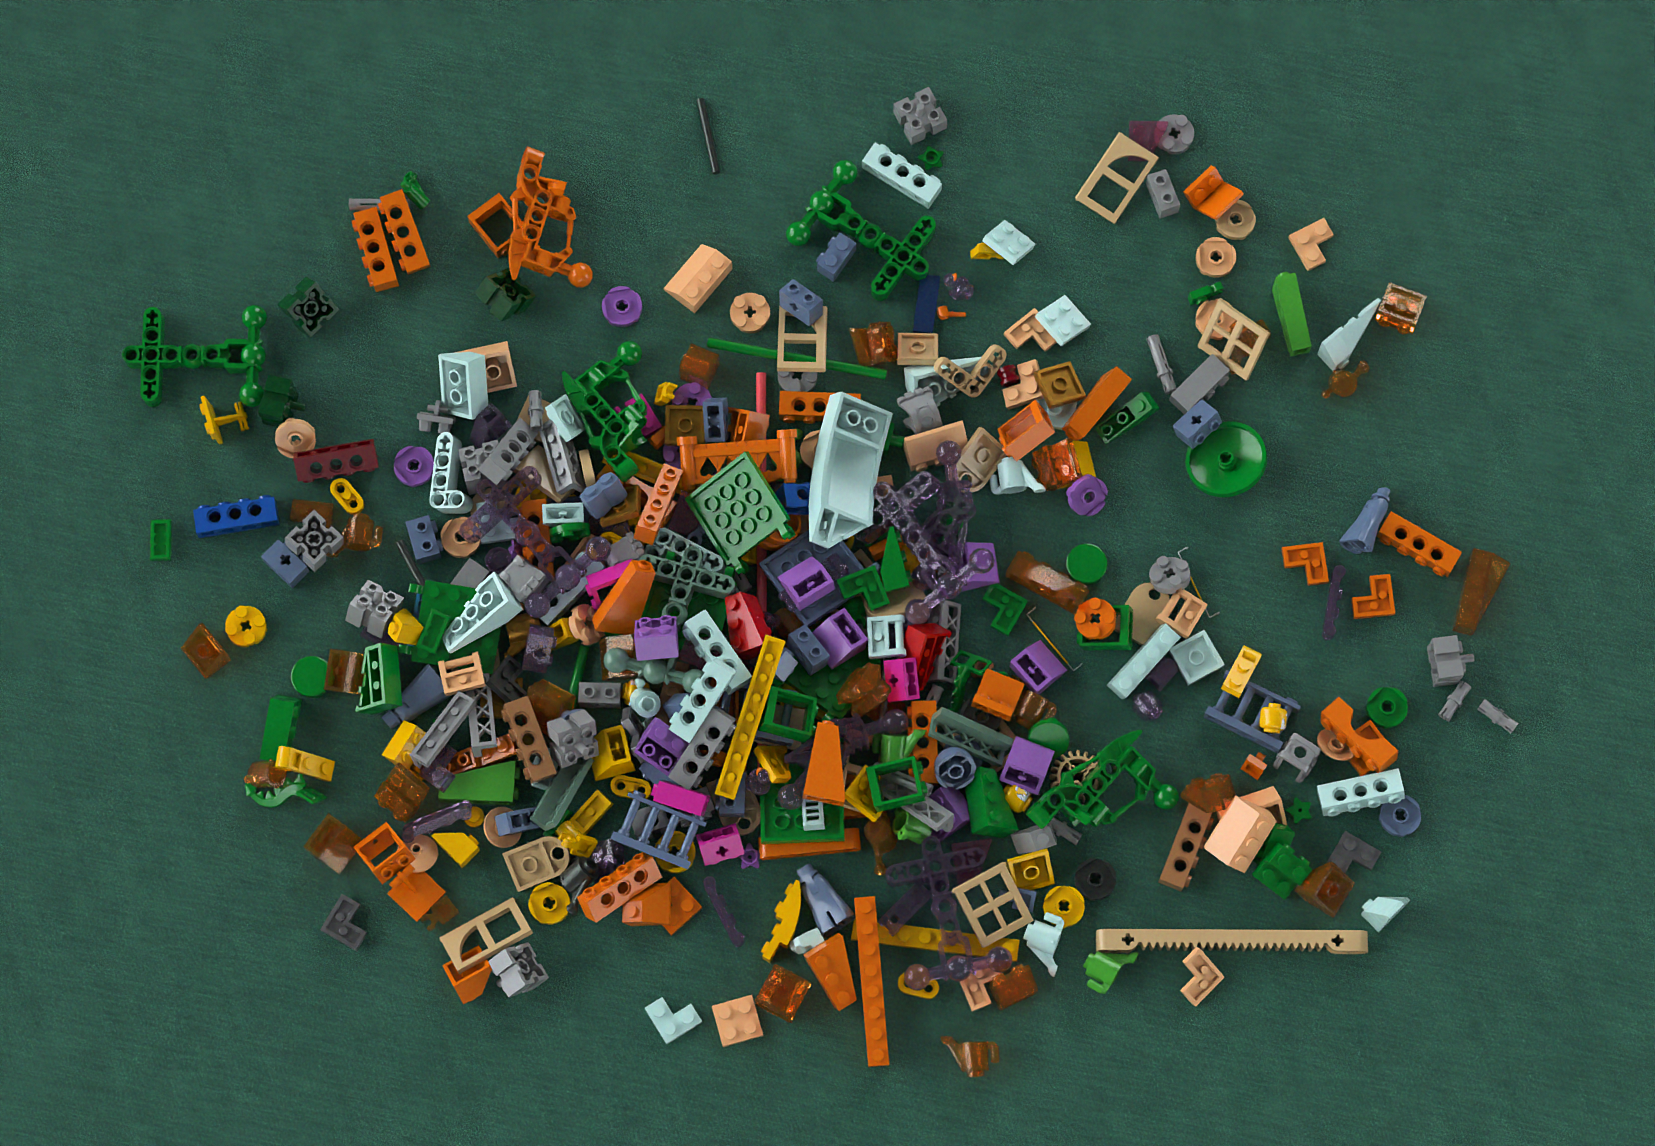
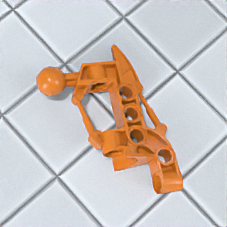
(526, 251)

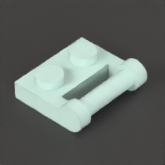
(879, 636)

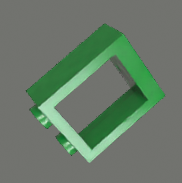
(1126, 633)
(789, 697)
(875, 771)

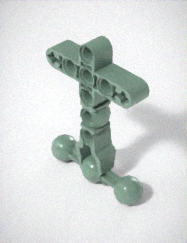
(656, 670)

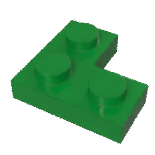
(866, 582)
(1009, 606)

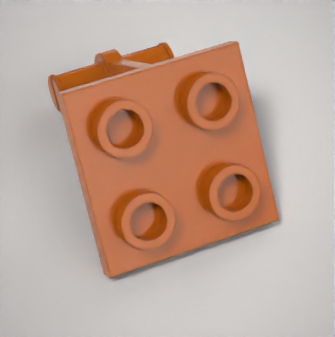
(415, 892)

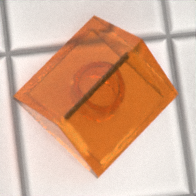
(205, 651)

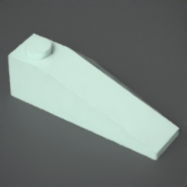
(1341, 343)
(925, 375)
(488, 610)
(1383, 910)

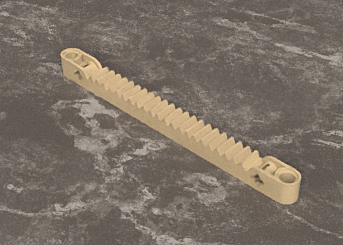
(1351, 940)

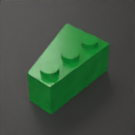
(381, 680)
(987, 805)

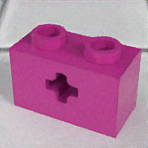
(902, 678)
(720, 844)

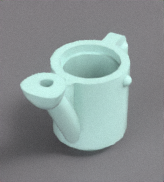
(1013, 478)
(644, 701)
(1044, 939)

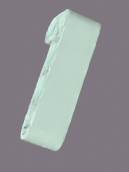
(447, 449)
(676, 541)

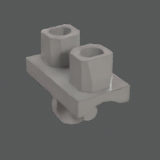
(426, 419)

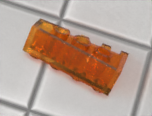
(1047, 582)
(1480, 583)

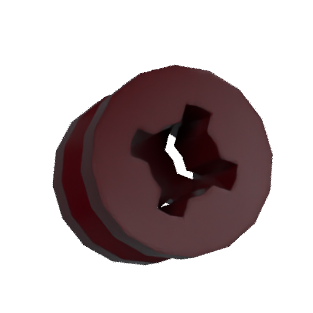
(1008, 376)

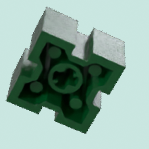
(505, 295)
(308, 307)
(278, 400)

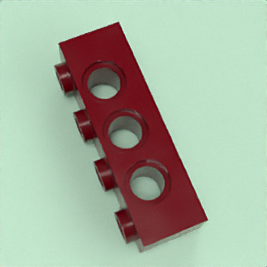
(365, 449)

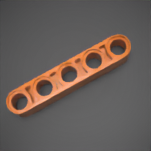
(790, 850)

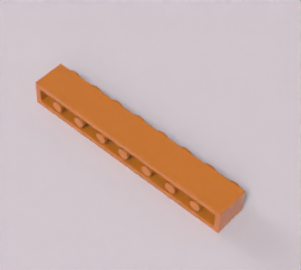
(871, 981)

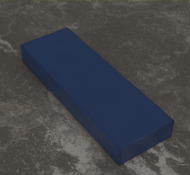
(926, 304)

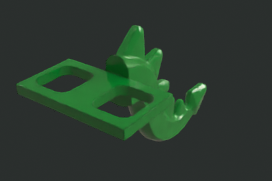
(963, 675)
(283, 794)

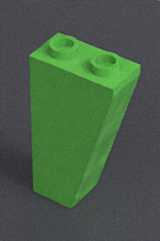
(1291, 313)
(485, 786)

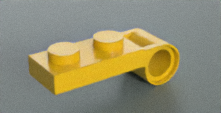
(1241, 671)
(304, 763)
(587, 815)

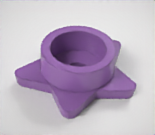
(515, 549)
(750, 862)

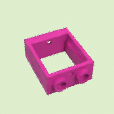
(603, 579)
(680, 798)

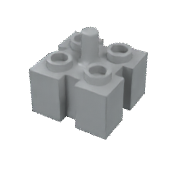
(920, 116)
(471, 460)
(314, 540)
(374, 608)
(1446, 661)
(573, 738)
(517, 969)

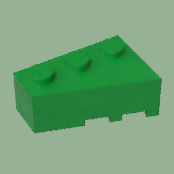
(280, 725)

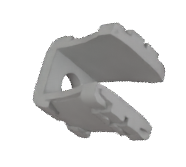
(922, 410)
(624, 550)
(523, 578)
(1304, 764)

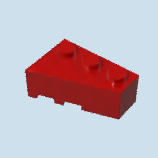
(746, 625)
(924, 643)

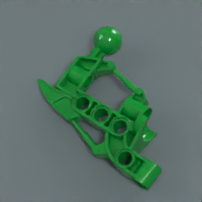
(629, 420)
(1094, 811)

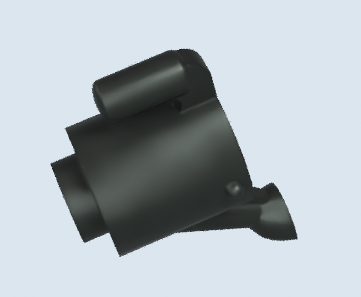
(577, 878)

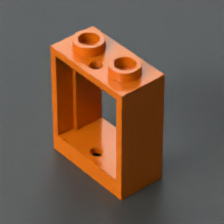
(484, 212)
(1025, 431)
(384, 838)

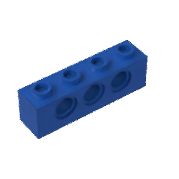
(788, 497)
(226, 525)

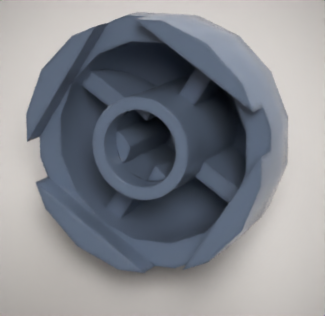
(954, 768)

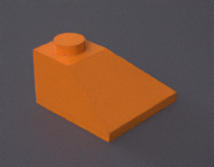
(649, 906)
(472, 981)

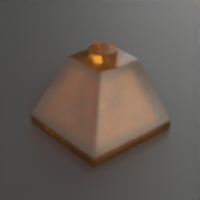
(1326, 888)

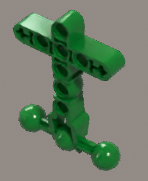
(823, 203)
(252, 356)

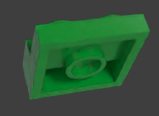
(1282, 870)

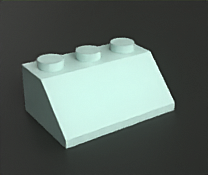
(463, 383)

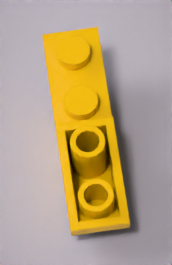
(788, 913)

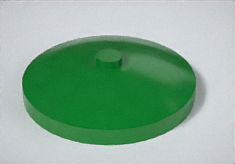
(1227, 460)

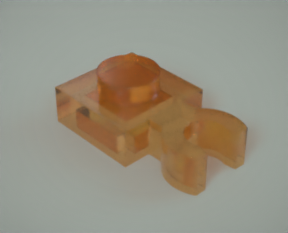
(442, 911)

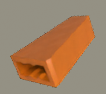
(1096, 403)
(626, 599)
(825, 770)

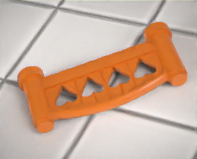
(781, 451)

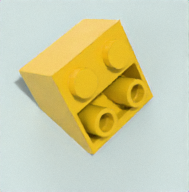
(403, 744)
(613, 755)

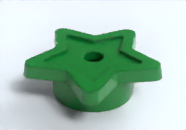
(931, 153)
(1293, 810)

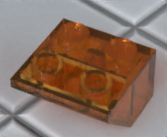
(625, 642)
(344, 671)
(548, 702)
(1211, 793)
(332, 844)
(1013, 987)

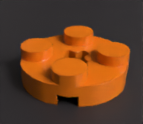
(1084, 617)

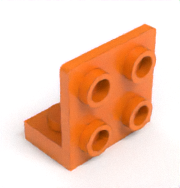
(1211, 194)
(997, 694)

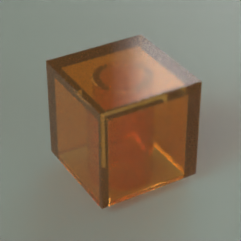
(699, 366)

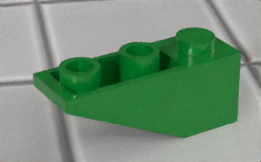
(1127, 417)
(893, 568)

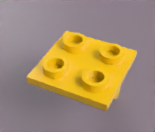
(213, 423)

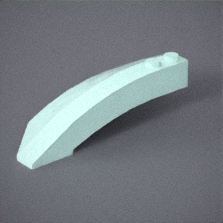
(846, 469)

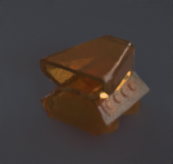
(874, 344)
(864, 689)
(782, 993)

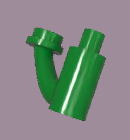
(414, 191)

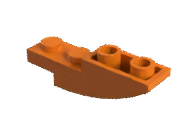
(465, 760)

